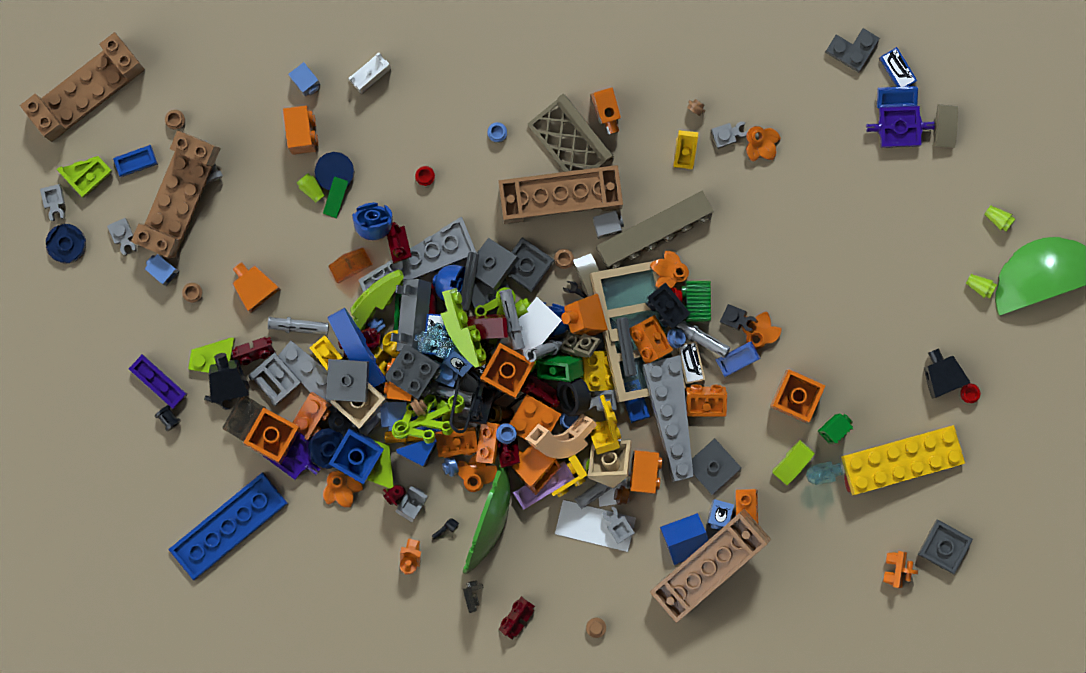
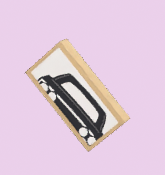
(691, 363)

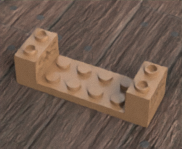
(83, 89)
(560, 193)
(177, 195)
(710, 565)

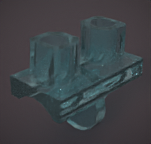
(435, 338)
(823, 473)

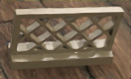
(581, 125)

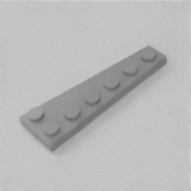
(435, 252)
(314, 378)
(668, 401)

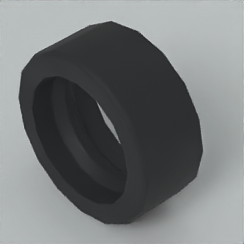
(581, 393)

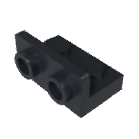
(667, 305)

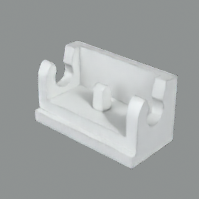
(370, 73)

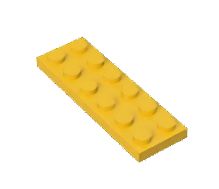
(902, 460)

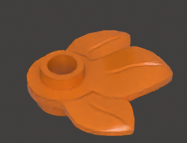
(764, 145)
(667, 268)
(762, 330)
(477, 470)
(341, 492)

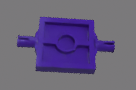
(900, 126)
(297, 459)

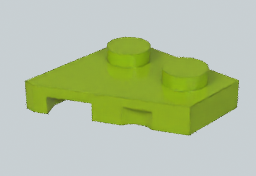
(86, 174)
(203, 357)
(382, 470)

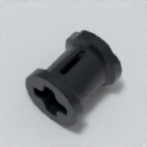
(167, 418)

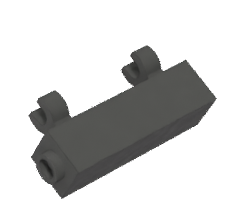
(413, 311)

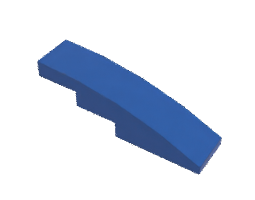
(355, 344)

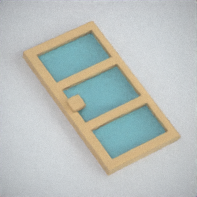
(624, 295)

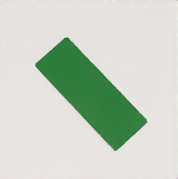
(335, 197)

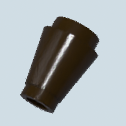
(500, 414)

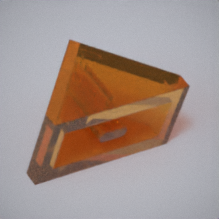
(350, 264)

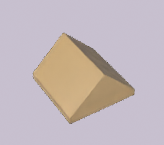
(361, 412)
(612, 466)

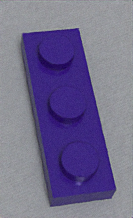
(157, 381)

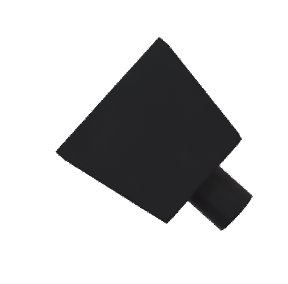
(944, 374)
(227, 379)

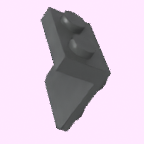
(413, 372)

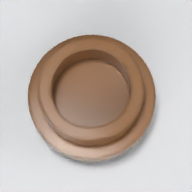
(696, 107)
(174, 119)
(564, 258)
(192, 292)
(419, 406)
(596, 627)

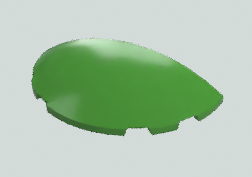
(1040, 272)
(491, 520)

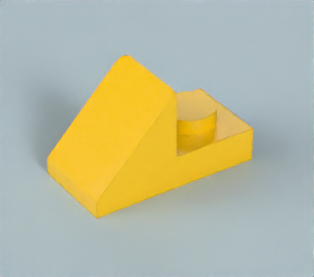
(685, 149)
(325, 350)

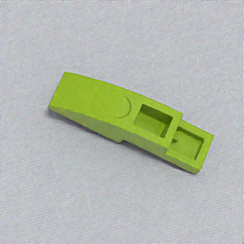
(377, 295)
(464, 338)

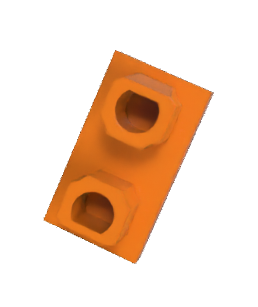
(410, 557)
(899, 559)

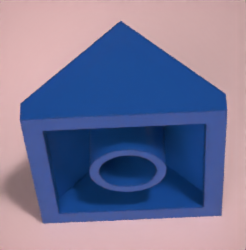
(418, 452)
(356, 455)
(684, 537)

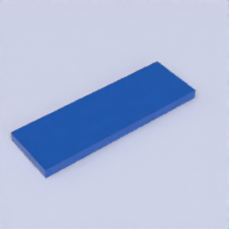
(228, 526)

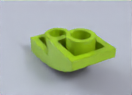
(793, 463)

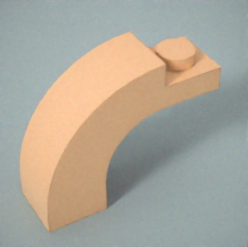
(564, 444)

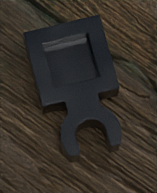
(736, 317)

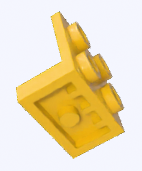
(597, 372)
(606, 433)
(575, 467)

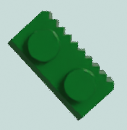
(698, 300)
(560, 368)
(836, 428)

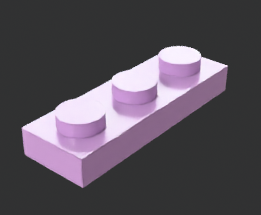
(561, 477)

